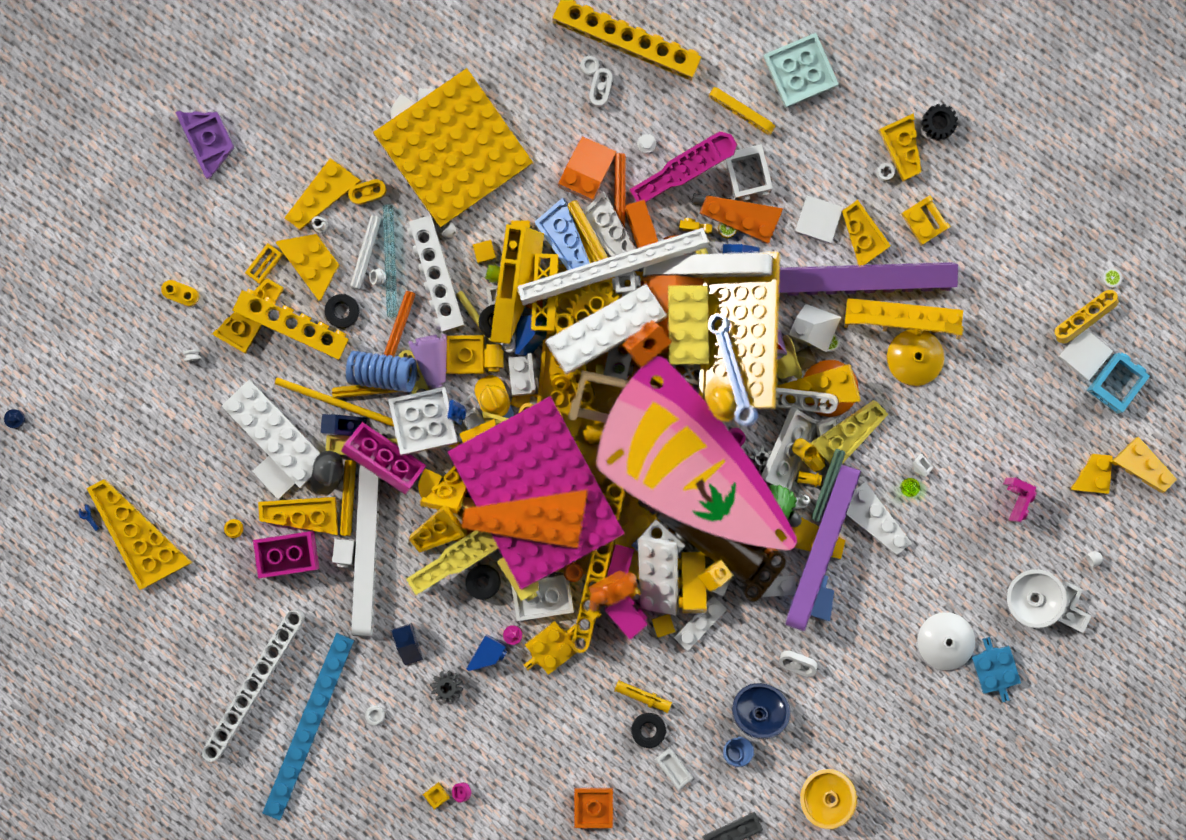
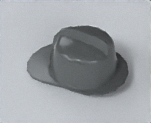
(326, 472)

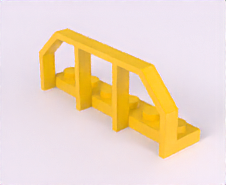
(904, 316)

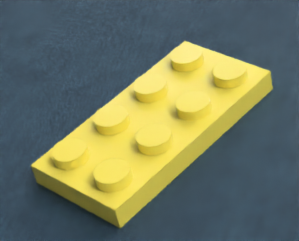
(688, 324)

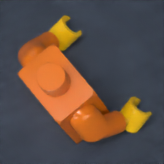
(610, 591)

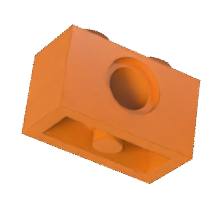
(657, 342)

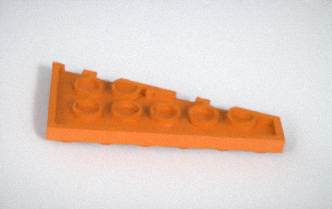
(543, 518)

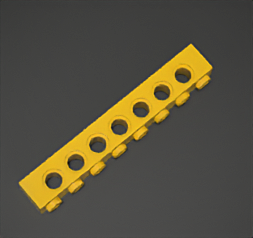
(597, 33)

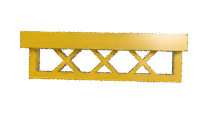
(552, 301)

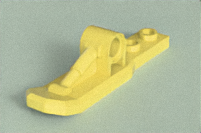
(453, 560)

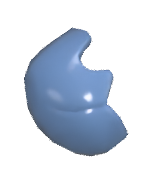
(738, 752)

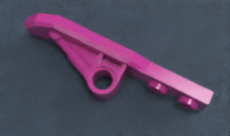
(687, 166)

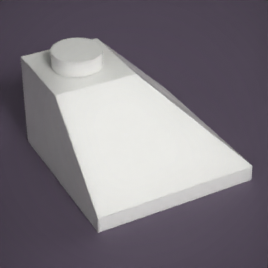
(814, 327)

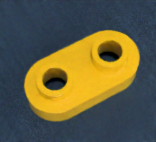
(367, 191)
(179, 293)

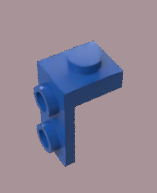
(456, 412)

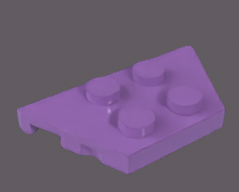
(207, 138)

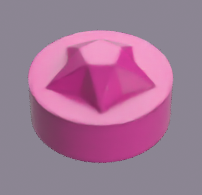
(739, 435)
(512, 634)
(461, 792)

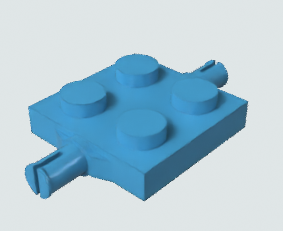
(996, 669)

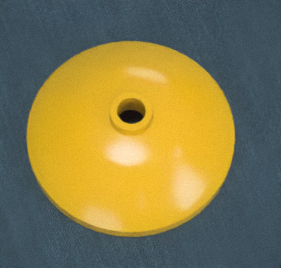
(902, 358)
(816, 798)

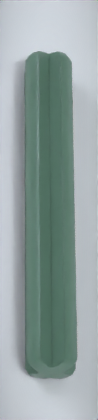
(828, 485)

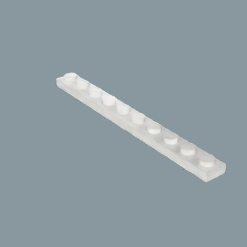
(613, 266)

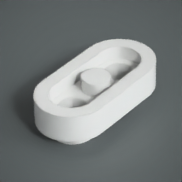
(600, 88)
(798, 663)

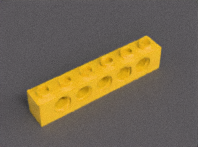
(243, 307)

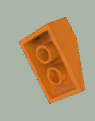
(586, 169)

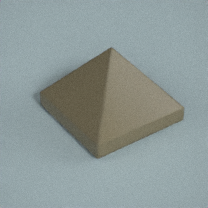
(805, 358)

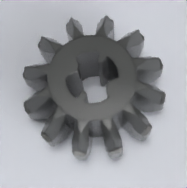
(451, 692)

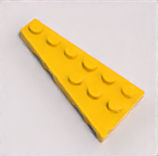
(141, 545)

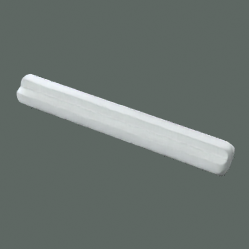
(365, 252)

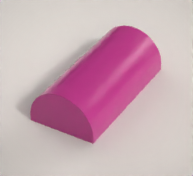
(383, 458)

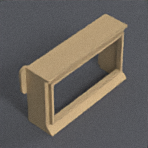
(576, 412)

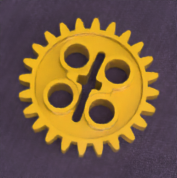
(587, 298)

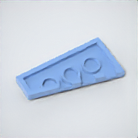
(563, 235)

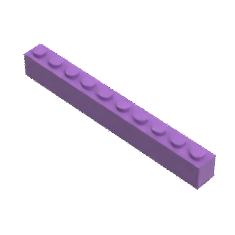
(868, 278)

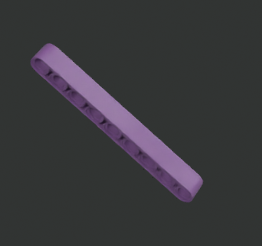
(823, 548)

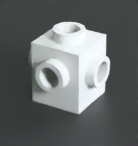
(619, 283)

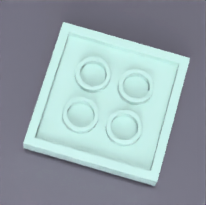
(800, 70)

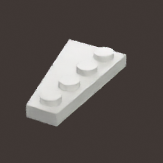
(608, 226)
(875, 519)

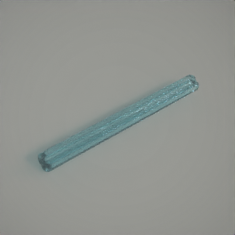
(390, 260)

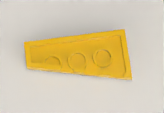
(240, 330)
(308, 513)

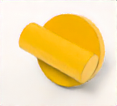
(560, 382)

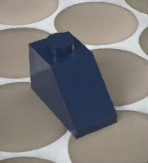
(340, 424)
(407, 644)

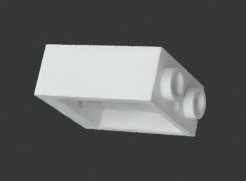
(742, 154)

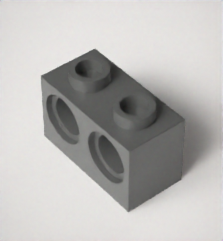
(614, 357)

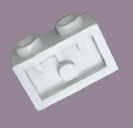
(522, 375)

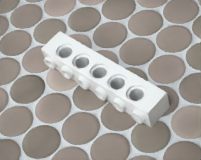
(426, 226)

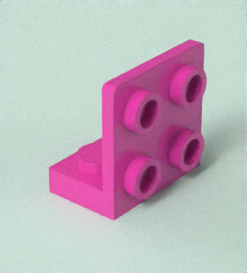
(1026, 495)

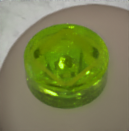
(910, 487)

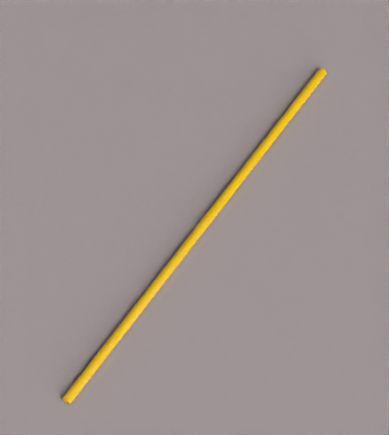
(340, 403)

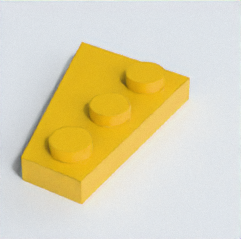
(902, 146)
(864, 234)
(1143, 463)
(449, 492)

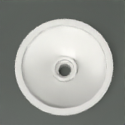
(1050, 594)
(933, 638)

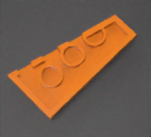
(748, 218)

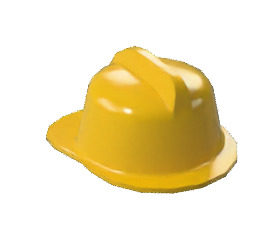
(492, 395)
(721, 398)

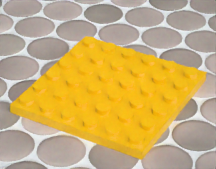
(453, 147)

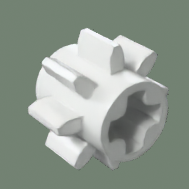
(757, 462)

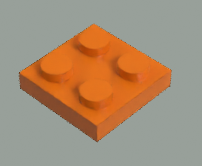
(593, 807)

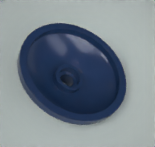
(761, 700)

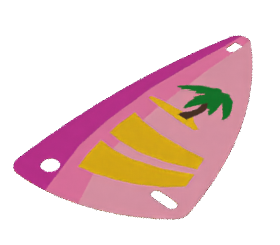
(688, 461)

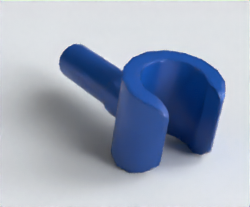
(88, 517)

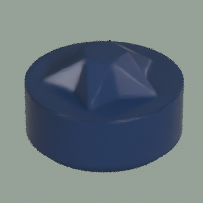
(14, 418)

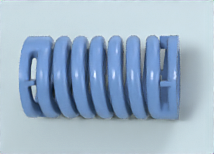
(381, 371)

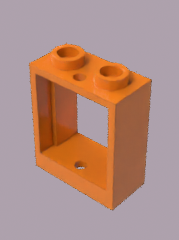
(640, 224)

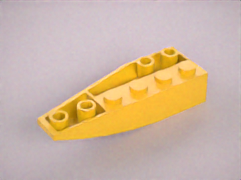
(515, 270)

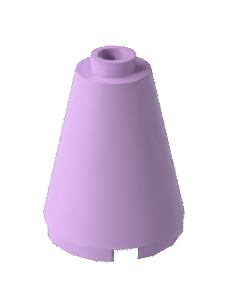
(431, 358)

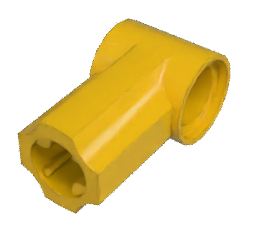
(808, 454)

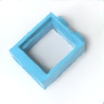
(1108, 399)

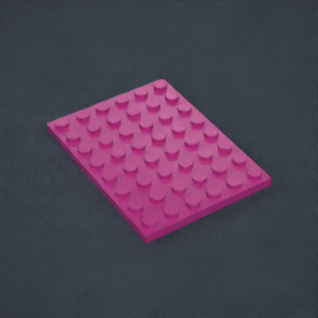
(532, 459)

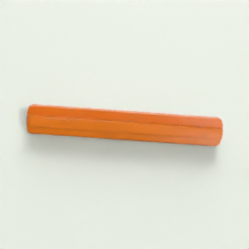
(619, 186)
(400, 323)

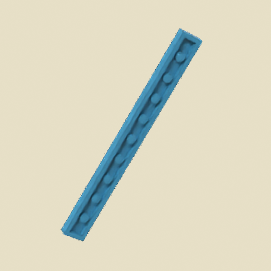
(308, 726)

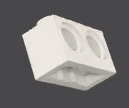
(666, 535)

